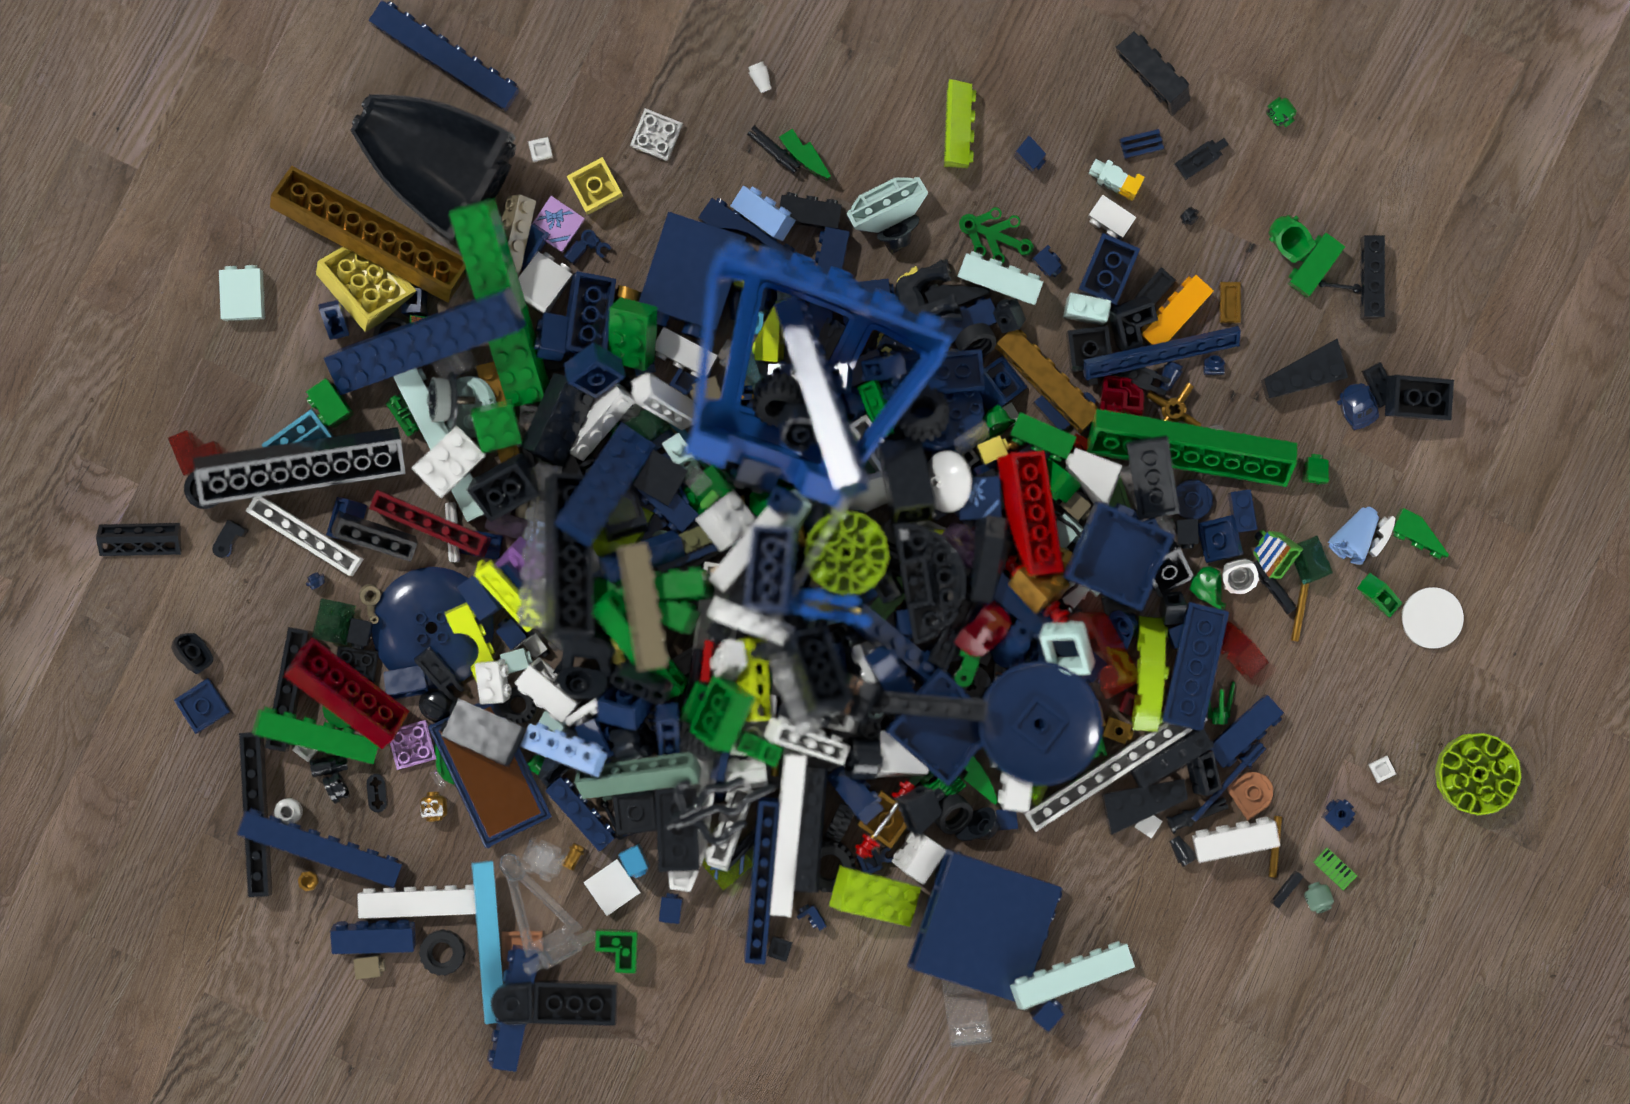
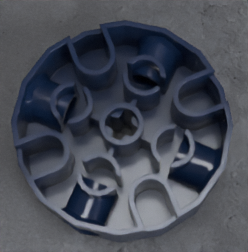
(964, 414)

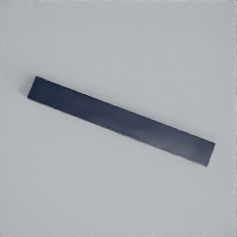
(1162, 352)

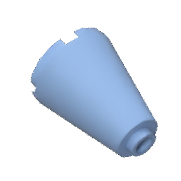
(1355, 536)

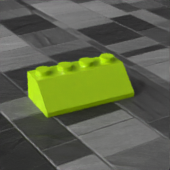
(958, 124)

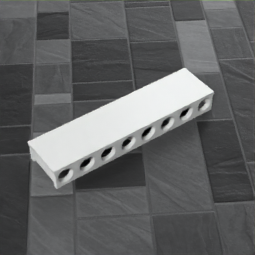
(788, 831)

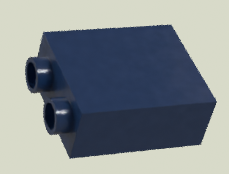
(681, 273)

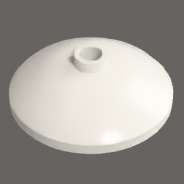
(949, 480)

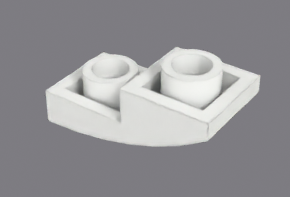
(1385, 529)

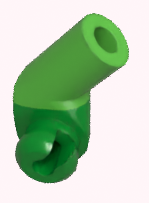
(708, 501)

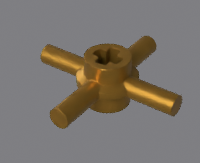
(1179, 402)

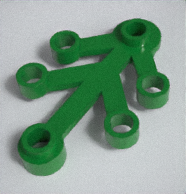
(992, 233)

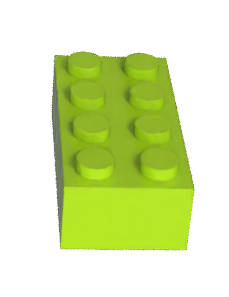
(875, 896)

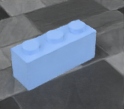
(763, 212)

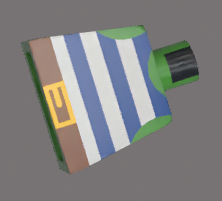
(1275, 552)

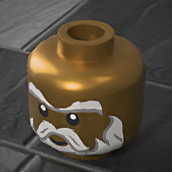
(433, 807)

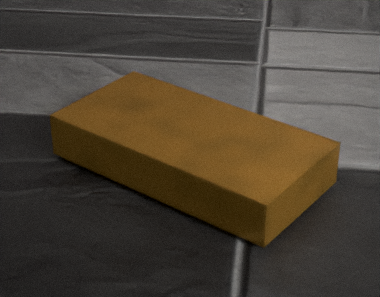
(1230, 302)

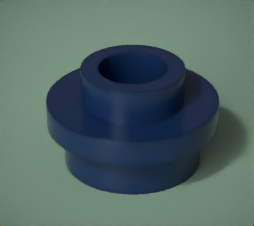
(315, 580)

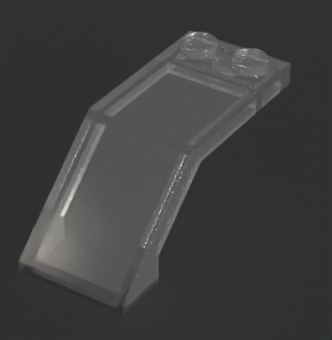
(966, 1015)

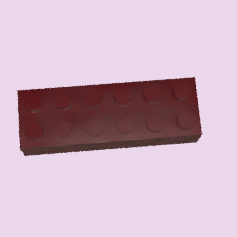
(346, 693)

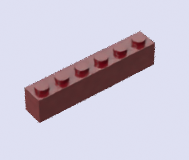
(430, 523)

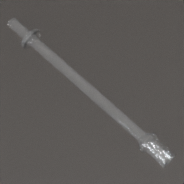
(838, 512)

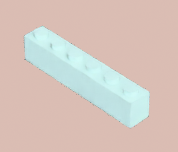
(1072, 976)

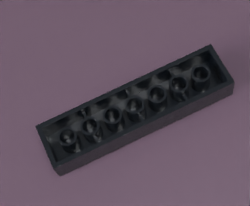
(566, 568)

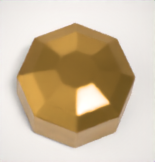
(308, 881)

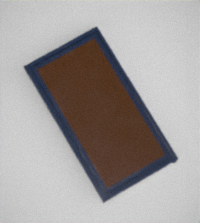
(496, 797)

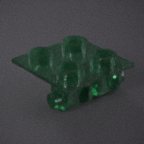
(333, 621)

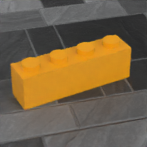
(1177, 312)

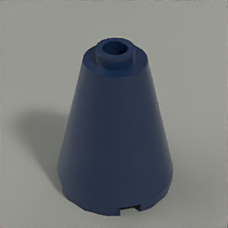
(1013, 646)

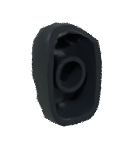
(192, 652)

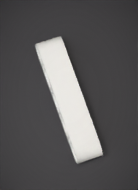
(738, 558)

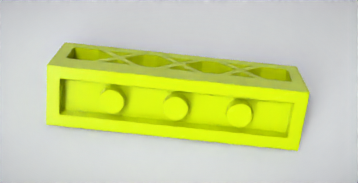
(500, 587)
(750, 679)

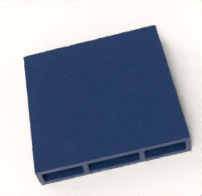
(983, 925)

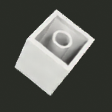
(544, 282)
(1095, 474)
(897, 760)

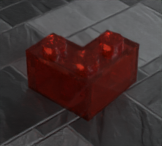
(186, 449)
(1242, 652)

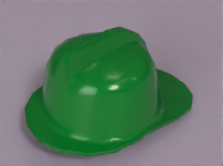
(997, 421)

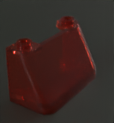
(1121, 671)

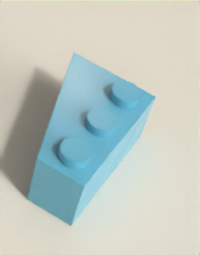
(302, 429)

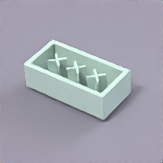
(1000, 279)

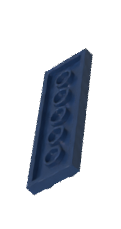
(1195, 666)

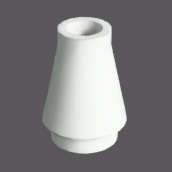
(760, 76)

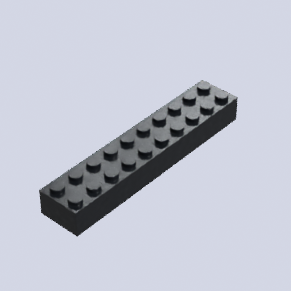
(299, 466)

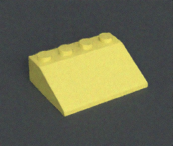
(363, 287)

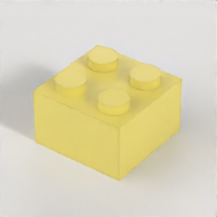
(594, 186)

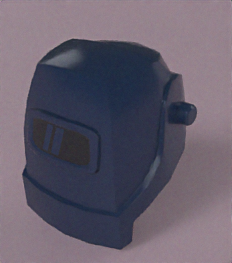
(1358, 406)

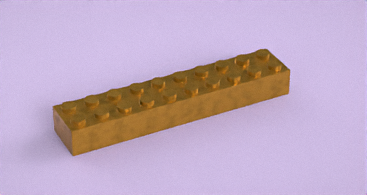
(369, 233)

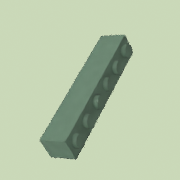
(639, 775)

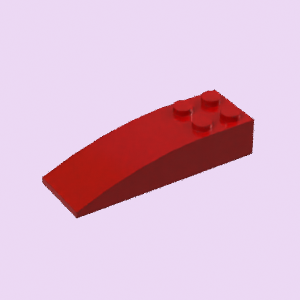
(1031, 511)

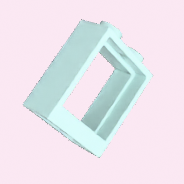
(1078, 664)

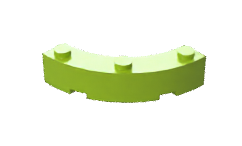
(1151, 674)

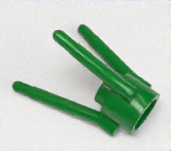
(1221, 714)

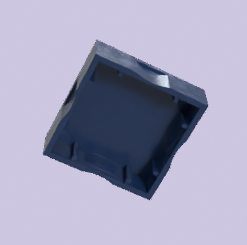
(1118, 555)
(938, 742)

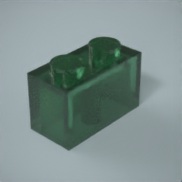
(1312, 561)

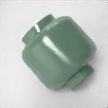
(1319, 897)

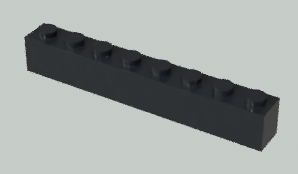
(255, 797)

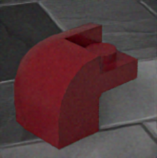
(1121, 396)
(984, 631)

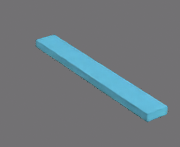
(487, 933)

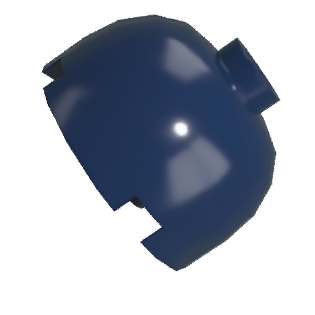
(853, 405)

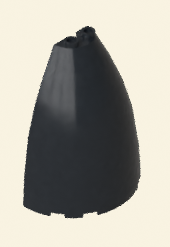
(433, 154)

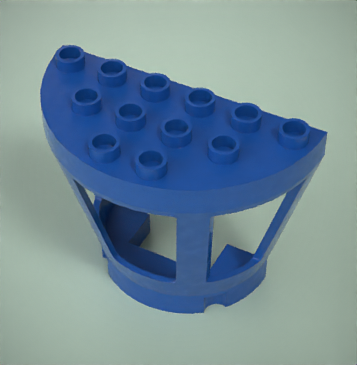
(731, 430)

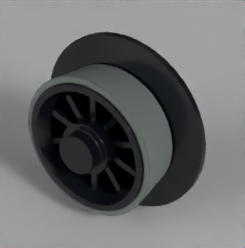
(444, 399)

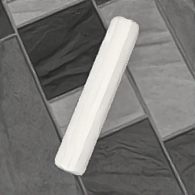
(451, 514)

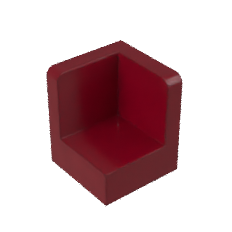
(1126, 704)

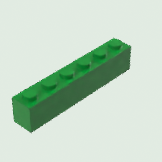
(613, 616)
(313, 735)

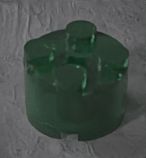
(648, 425)

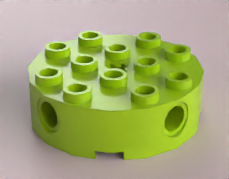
(867, 559)
(1495, 784)

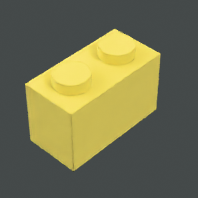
(992, 449)

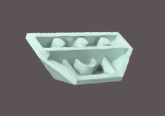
(887, 204)

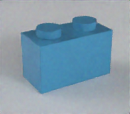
(634, 861)

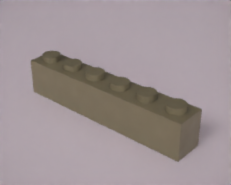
(642, 606)

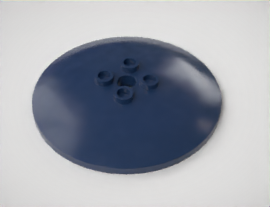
(408, 608)
(1069, 716)

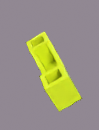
(463, 621)

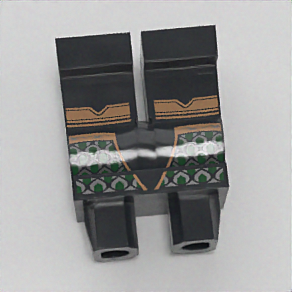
(863, 691)

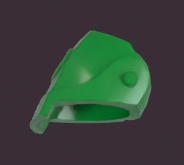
(1291, 237)
(1208, 587)

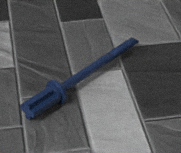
(1247, 761)

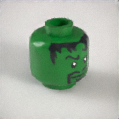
(1281, 112)

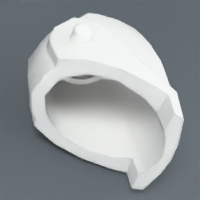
(1240, 576)

